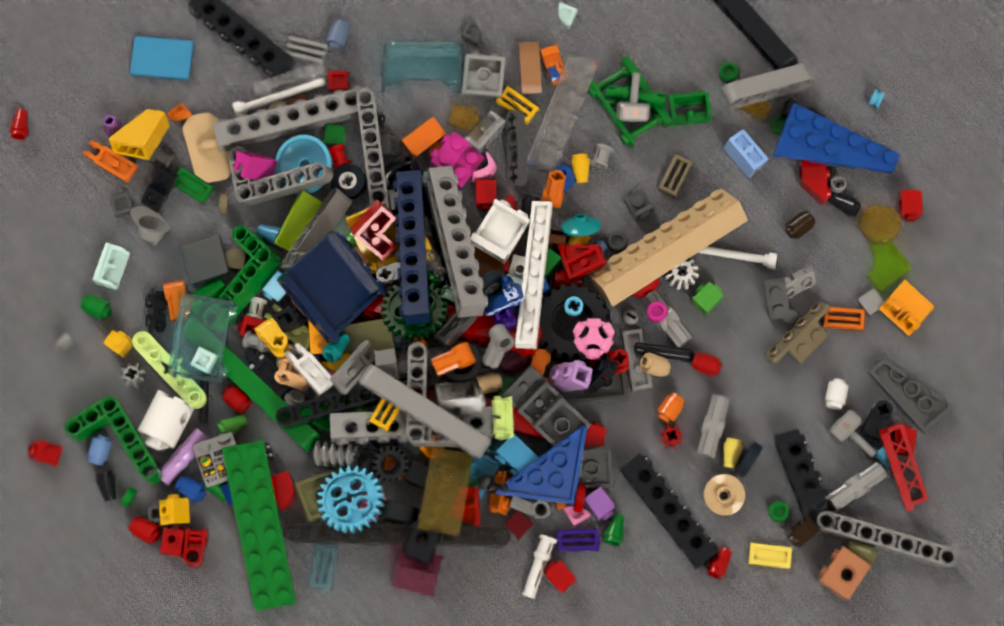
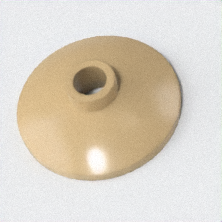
(733, 489)

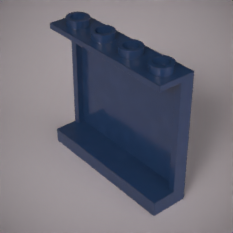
(331, 285)

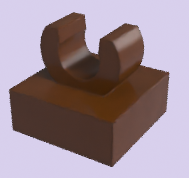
(557, 237)

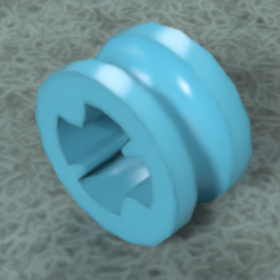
(876, 98)
(576, 300)

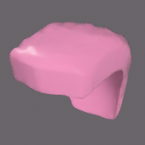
(487, 172)

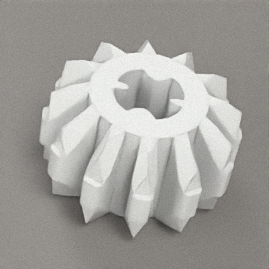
(689, 277)

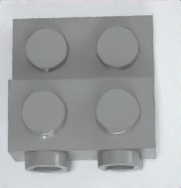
(483, 75)
(462, 395)

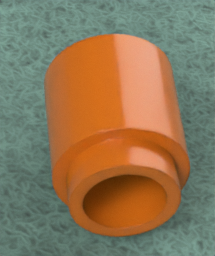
(670, 408)

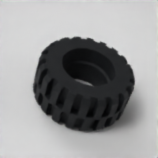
(554, 302)

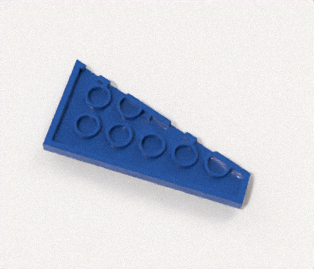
(825, 142)

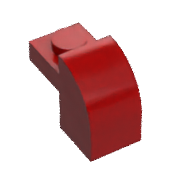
(284, 490)

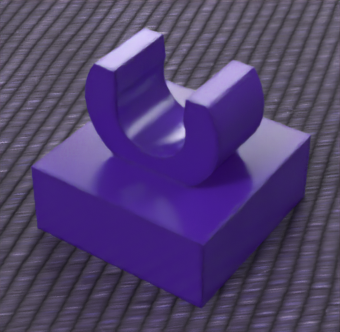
(505, 318)

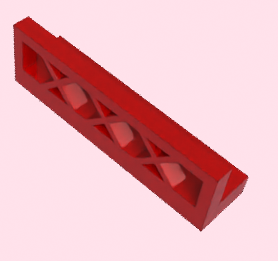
(898, 471)

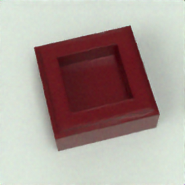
(518, 525)

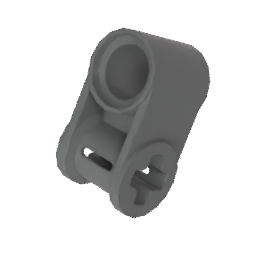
(391, 274)

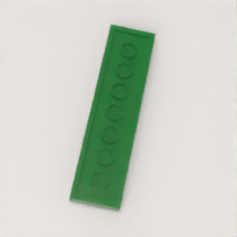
(259, 525)

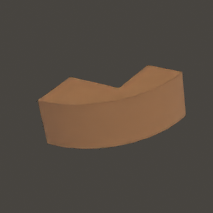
(530, 67)

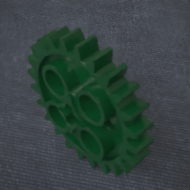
(391, 310)

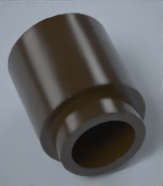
(800, 225)

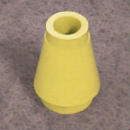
(732, 452)

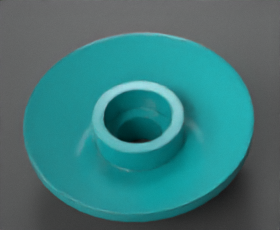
(581, 225)

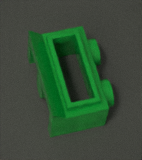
(692, 99)

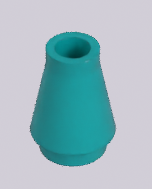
(334, 351)

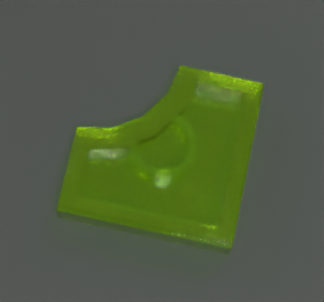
(888, 265)

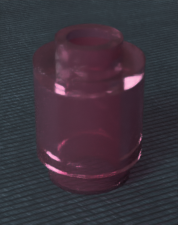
(514, 362)

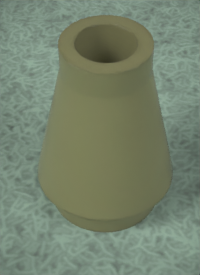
(864, 551)

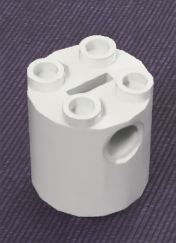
(164, 421)

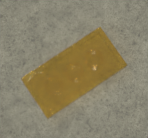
(445, 491)

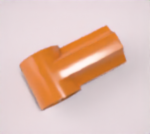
(554, 188)
(172, 294)
(458, 357)

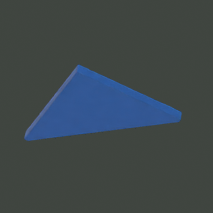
(553, 474)

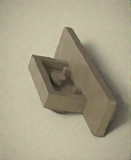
(802, 338)

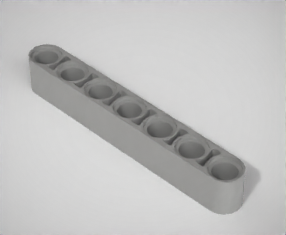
(369, 148)
(424, 411)
(895, 539)

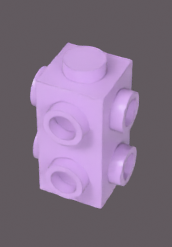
(570, 376)

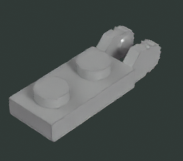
(353, 368)

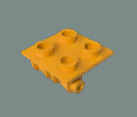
(906, 308)

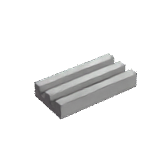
(290, 45)

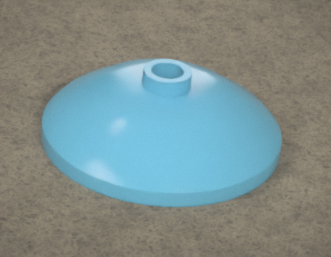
(300, 152)

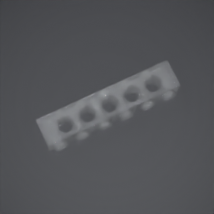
(562, 113)

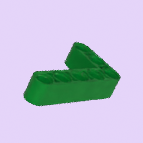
(256, 271)
(123, 433)

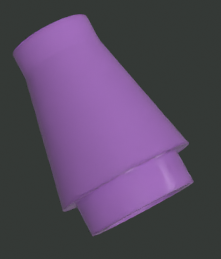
(111, 125)

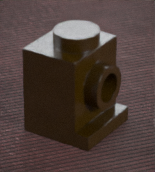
(803, 532)

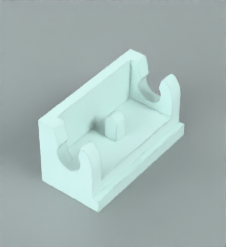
(111, 266)

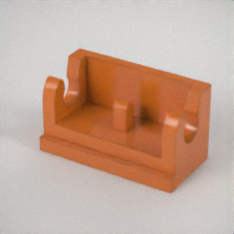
(423, 137)

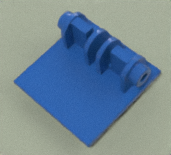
(509, 296)

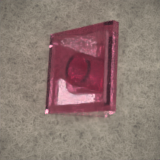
(417, 577)

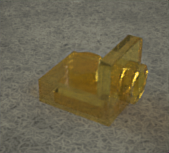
(464, 117)

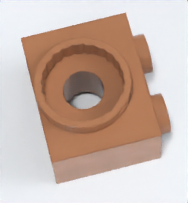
(831, 576)

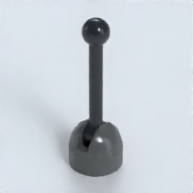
(490, 482)

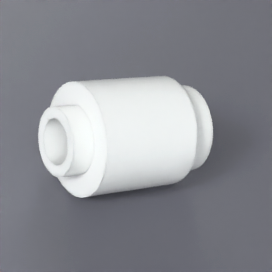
(836, 394)

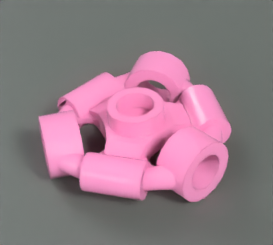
(593, 337)

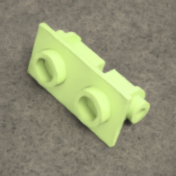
(503, 424)

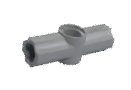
(671, 324)
(713, 426)
(856, 486)

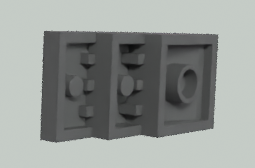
(544, 406)

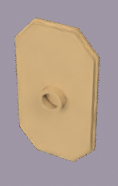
(203, 148)

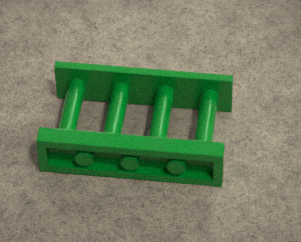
(660, 115)

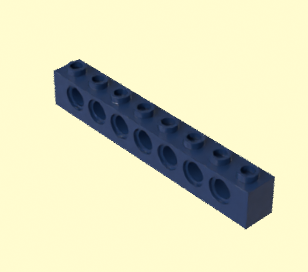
(417, 311)

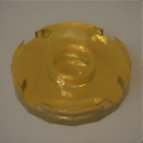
(880, 224)

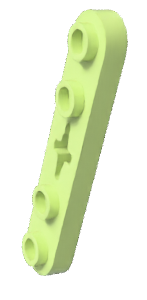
(156, 356)

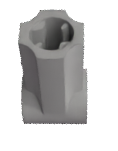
(500, 343)
(530, 506)

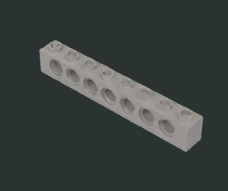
(285, 127)
(466, 304)
(340, 422)

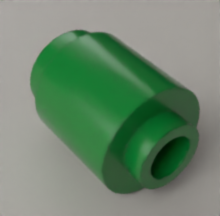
(96, 306)

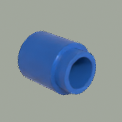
(190, 489)

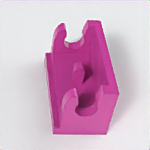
(254, 165)

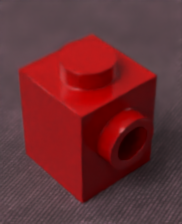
(173, 541)

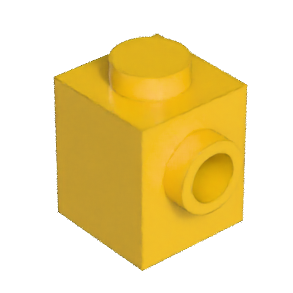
(174, 510)

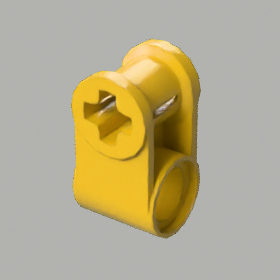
(273, 337)

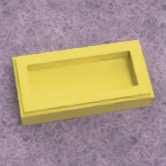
(770, 555)

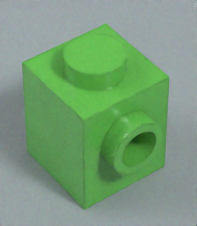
(707, 297)

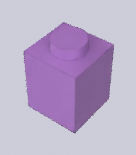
(599, 504)

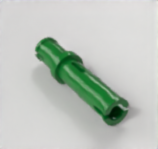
(644, 96)

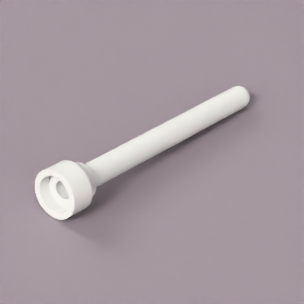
(242, 108)
(768, 259)

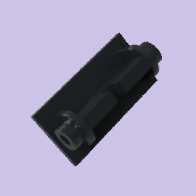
(155, 303)
(602, 367)

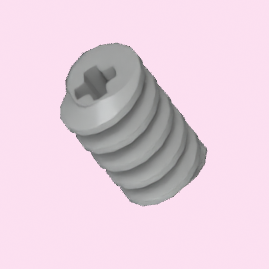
(335, 456)

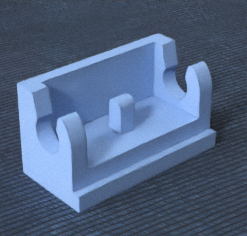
(745, 153)

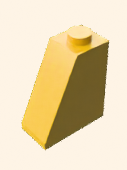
(140, 135)

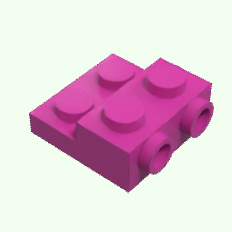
(459, 155)

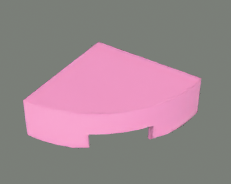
(576, 518)

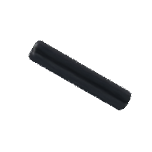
(664, 351)

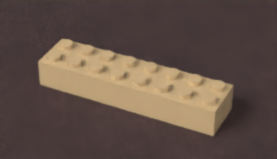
(668, 246)

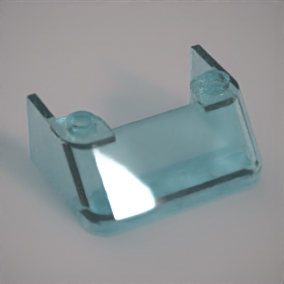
(422, 62)

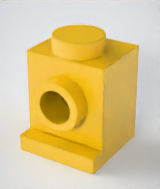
(118, 343)

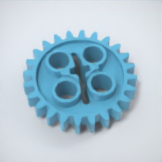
(356, 517)

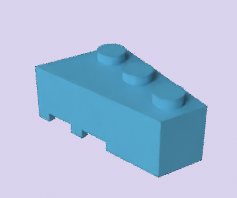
(513, 454)

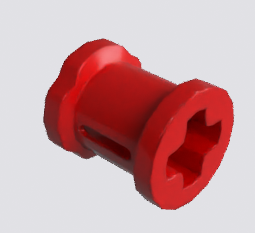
(338, 155)

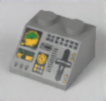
(211, 458)

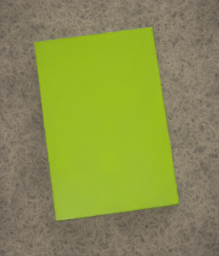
(297, 219)

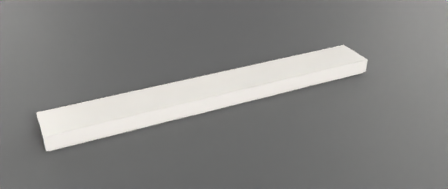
(534, 275)

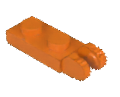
(112, 162)

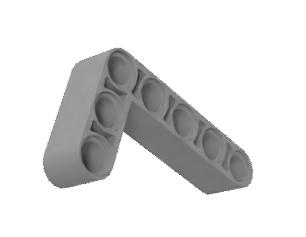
(275, 182)
(322, 222)
(420, 384)

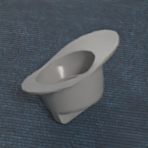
(149, 224)

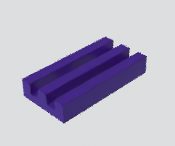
(578, 540)

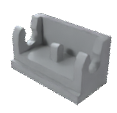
(486, 132)

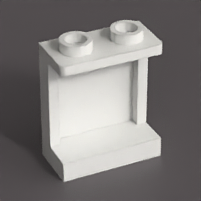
(500, 230)

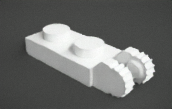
(310, 370)

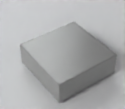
(870, 302)

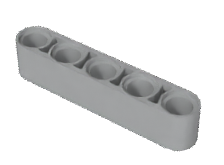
(767, 86)

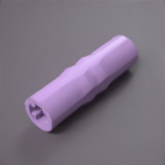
(181, 457)

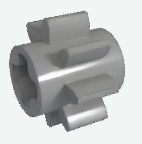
(127, 374)

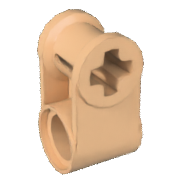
(291, 376)

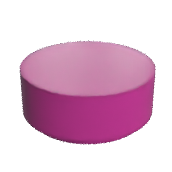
(656, 312)

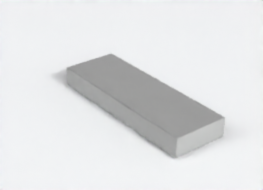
(638, 378)

